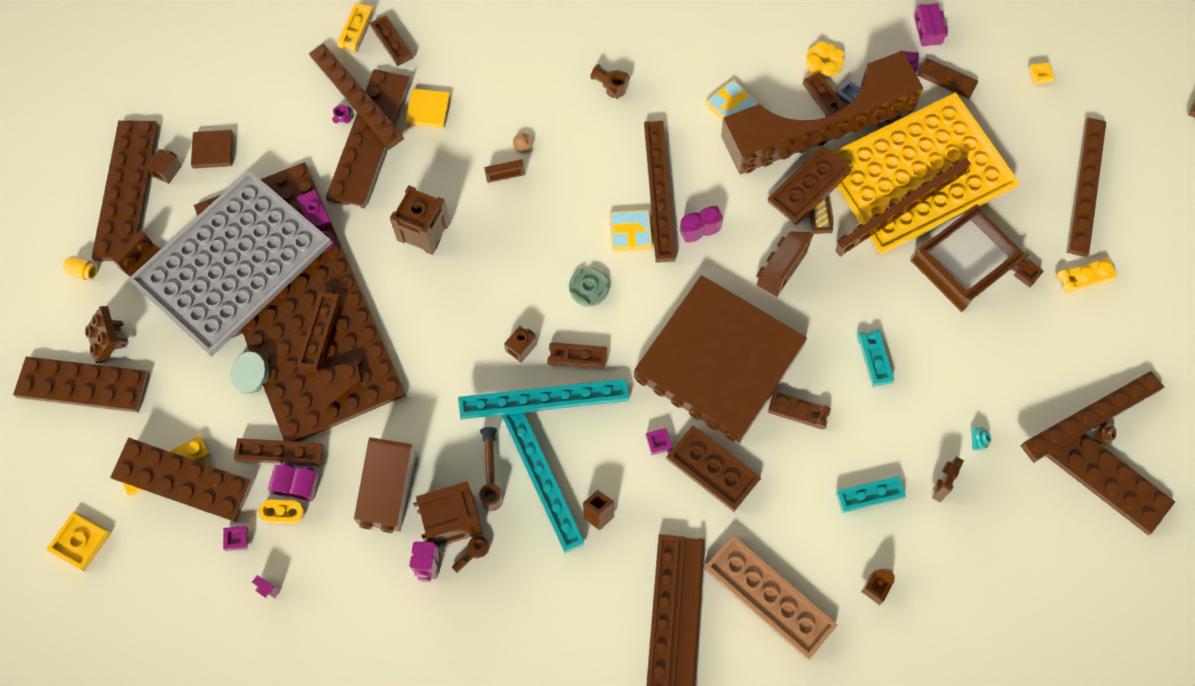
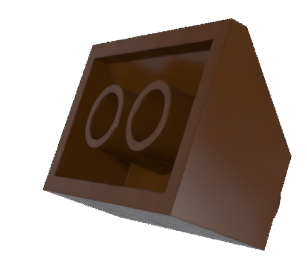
(784, 261)

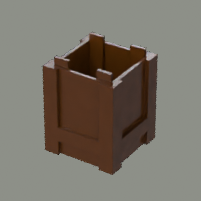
(420, 219)
(449, 514)

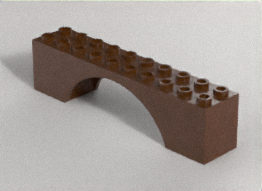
(761, 137)

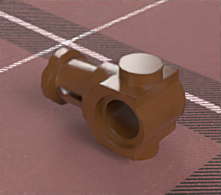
(610, 80)

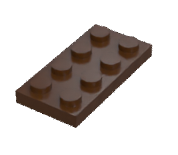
(809, 185)
(713, 468)

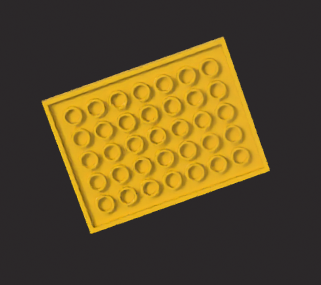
(913, 152)

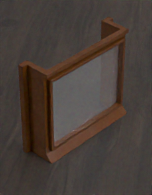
(967, 258)

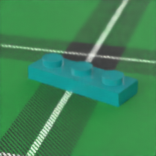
(870, 494)

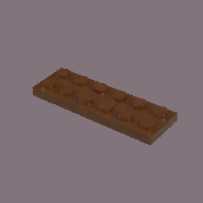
(81, 384)
(181, 479)
(1114, 482)

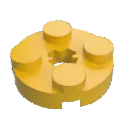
(825, 51)

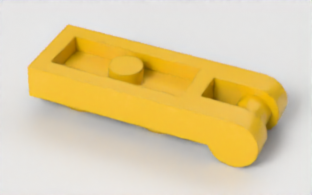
(355, 27)
(1087, 275)

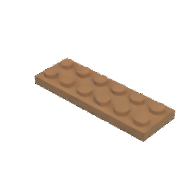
(770, 597)

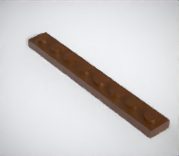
(356, 96)
(1086, 187)
(659, 192)
(907, 203)
(1091, 416)

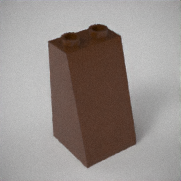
(385, 484)

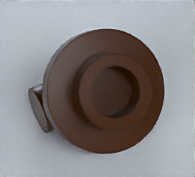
(1105, 433)

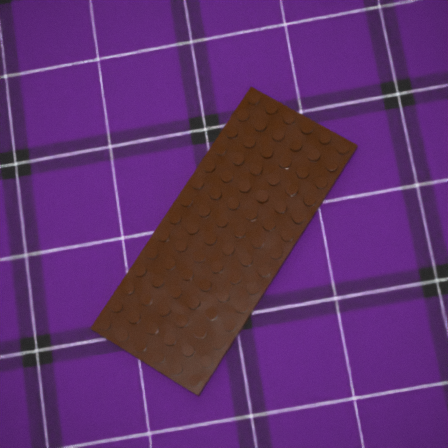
(284, 322)

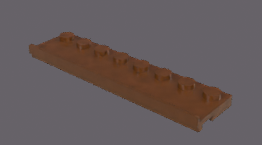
(363, 149)
(675, 611)

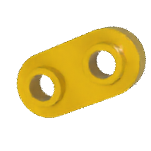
(282, 511)

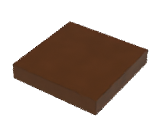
(212, 149)

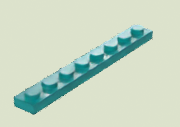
(543, 399)
(543, 481)

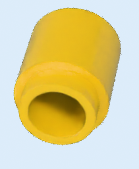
(80, 268)

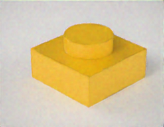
(1041, 73)

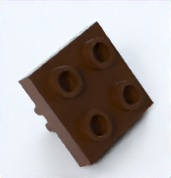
(102, 334)

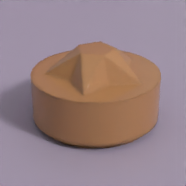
(522, 142)

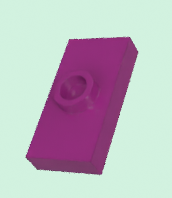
(313, 209)

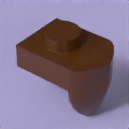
(879, 585)

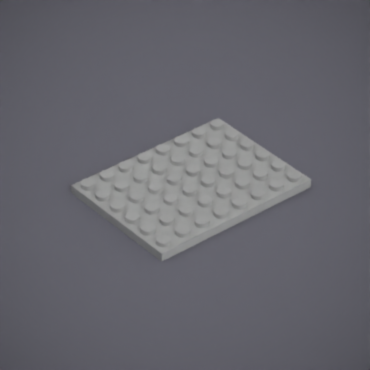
(230, 262)

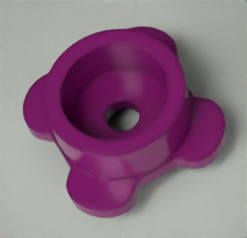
(339, 110)

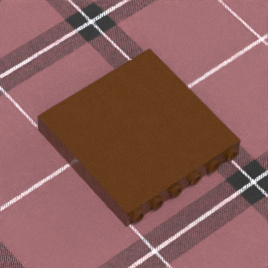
(719, 358)

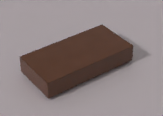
(504, 171)

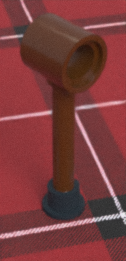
(488, 437)

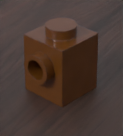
(164, 165)
(520, 343)
(598, 509)

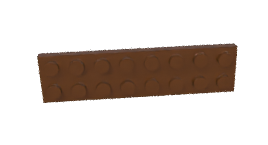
(125, 187)

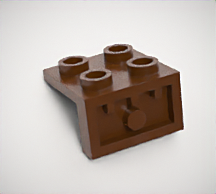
(135, 253)

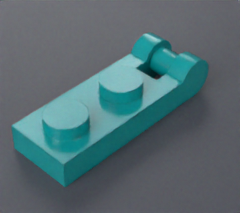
(875, 358)

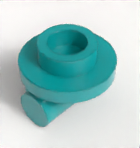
(980, 438)

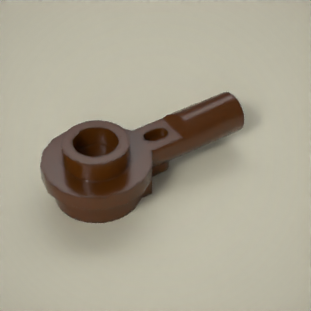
(477, 548)

